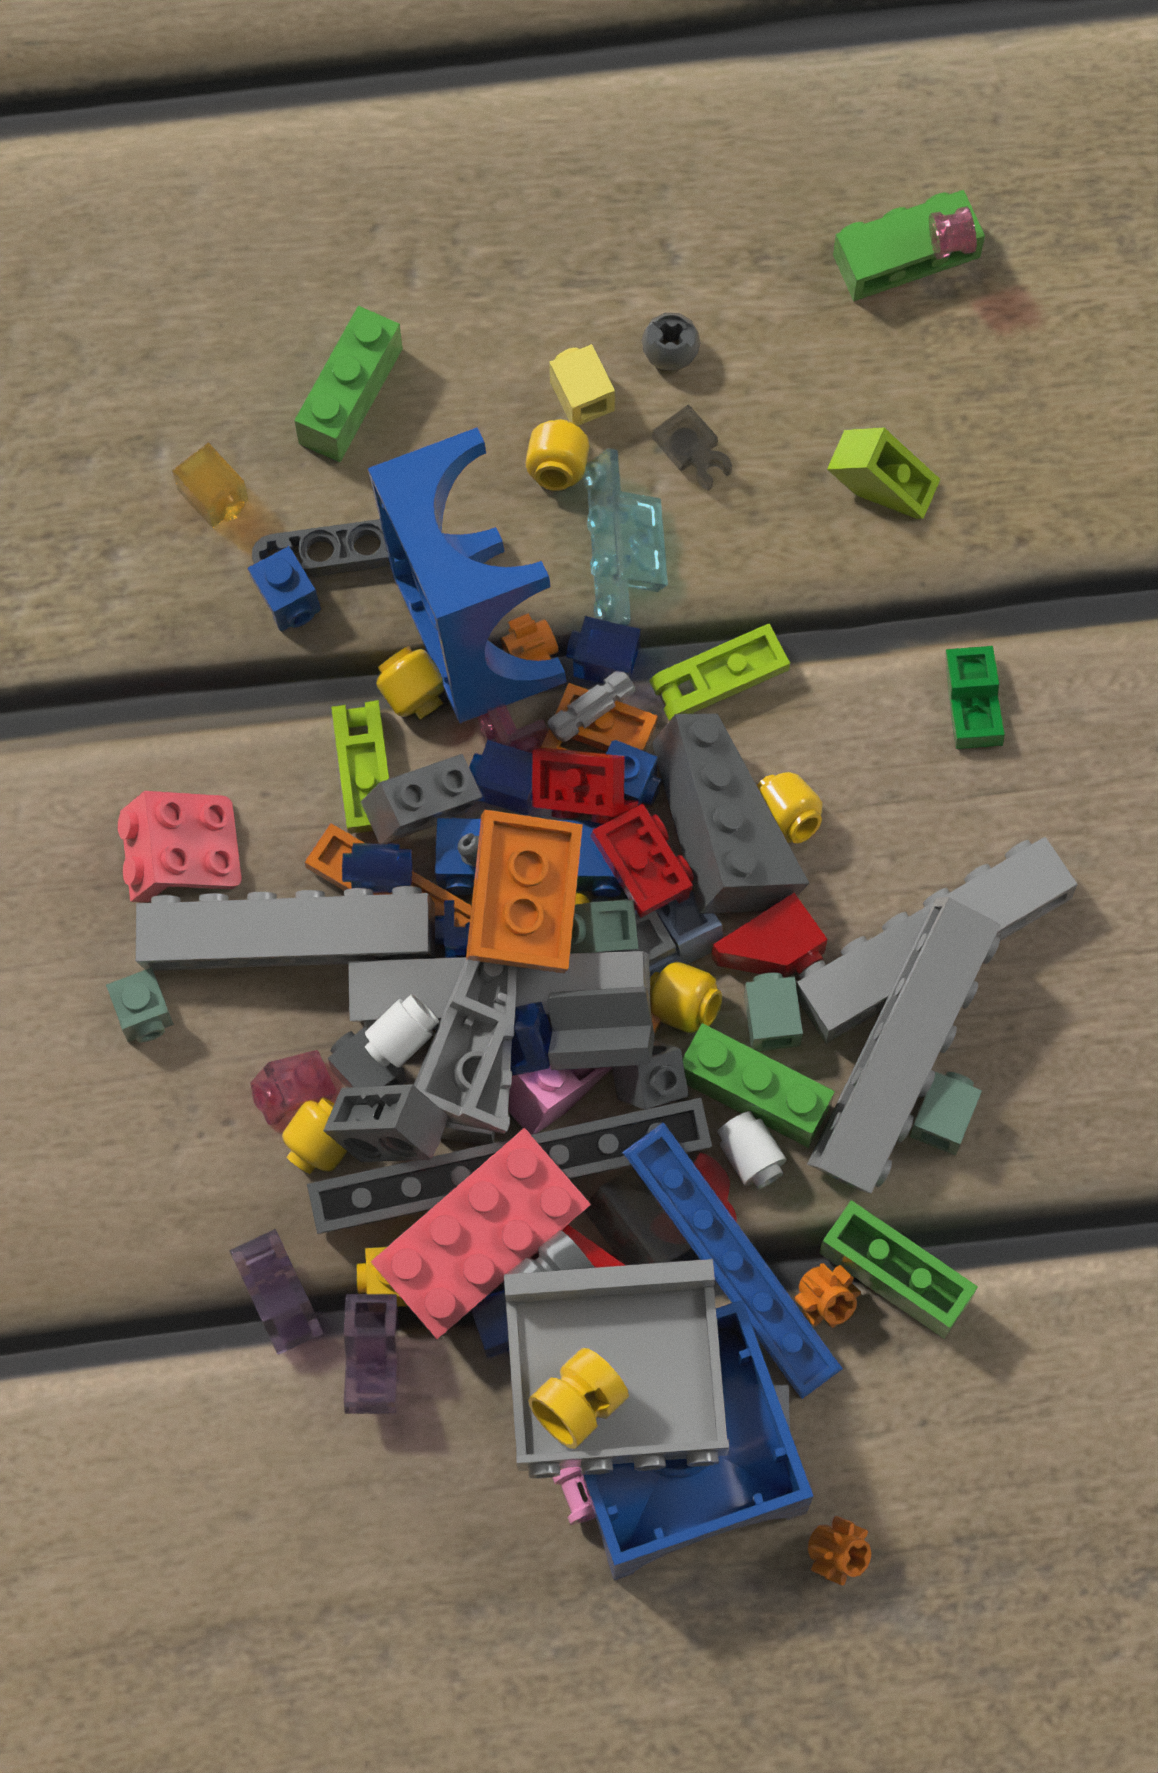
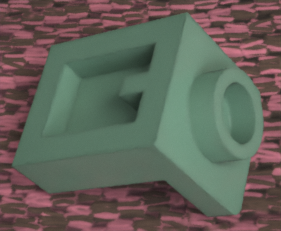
(604, 927)
(140, 1006)

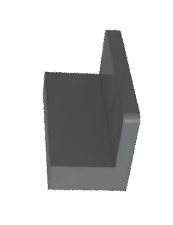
(600, 1028)

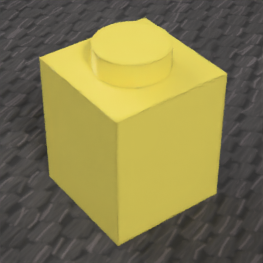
(582, 385)

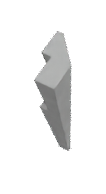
(471, 1049)

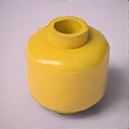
(557, 454)
(411, 683)
(792, 805)
(684, 997)
(307, 1140)

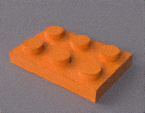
(524, 891)

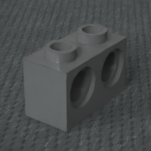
(420, 797)
(386, 1123)

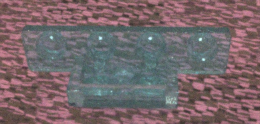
(624, 540)

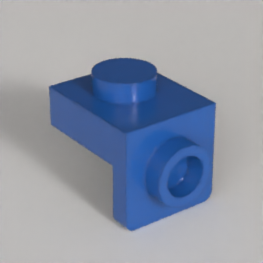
(285, 589)
(639, 773)

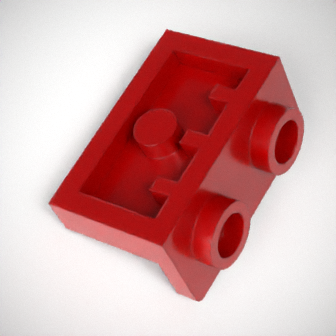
(579, 783)
(643, 861)

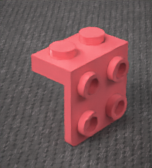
(178, 843)

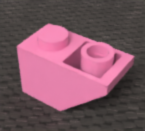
(547, 1094)

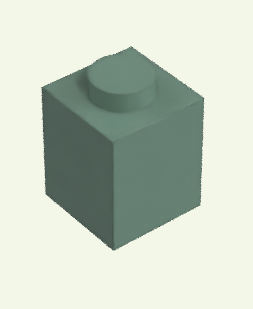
(773, 1012)
(946, 1112)

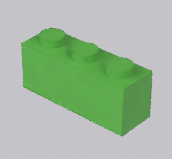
(898, 247)
(348, 383)
(756, 1084)
(898, 1269)

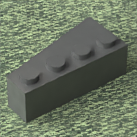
(723, 820)

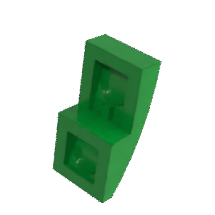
(974, 697)

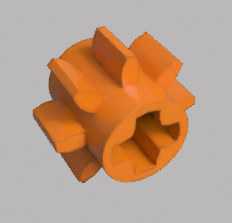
(529, 639)
(827, 1295)
(839, 1550)

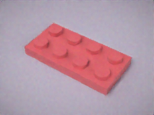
(480, 1233)

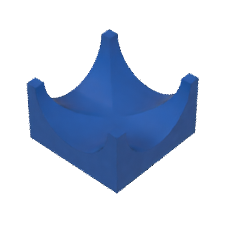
(447, 584)
(676, 1506)

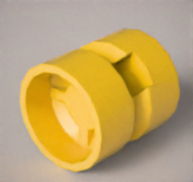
(584, 1392)

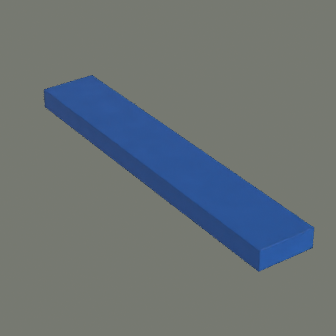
(736, 1262)

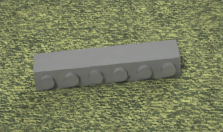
(284, 930)
(860, 981)
(379, 984)
(905, 1044)

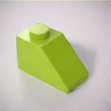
(883, 471)

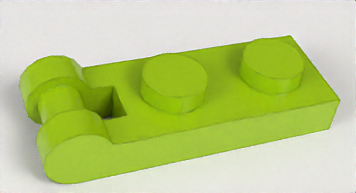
(721, 671)
(360, 759)

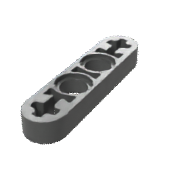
(340, 537)

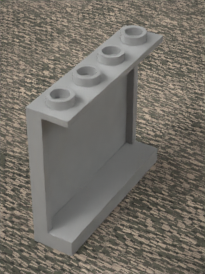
(658, 1336)

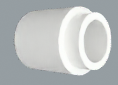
(400, 1031)
(751, 1150)

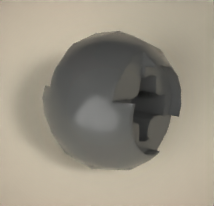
(672, 327)

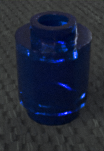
(377, 867)

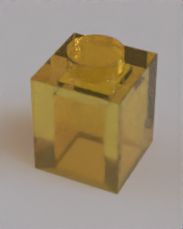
(211, 486)

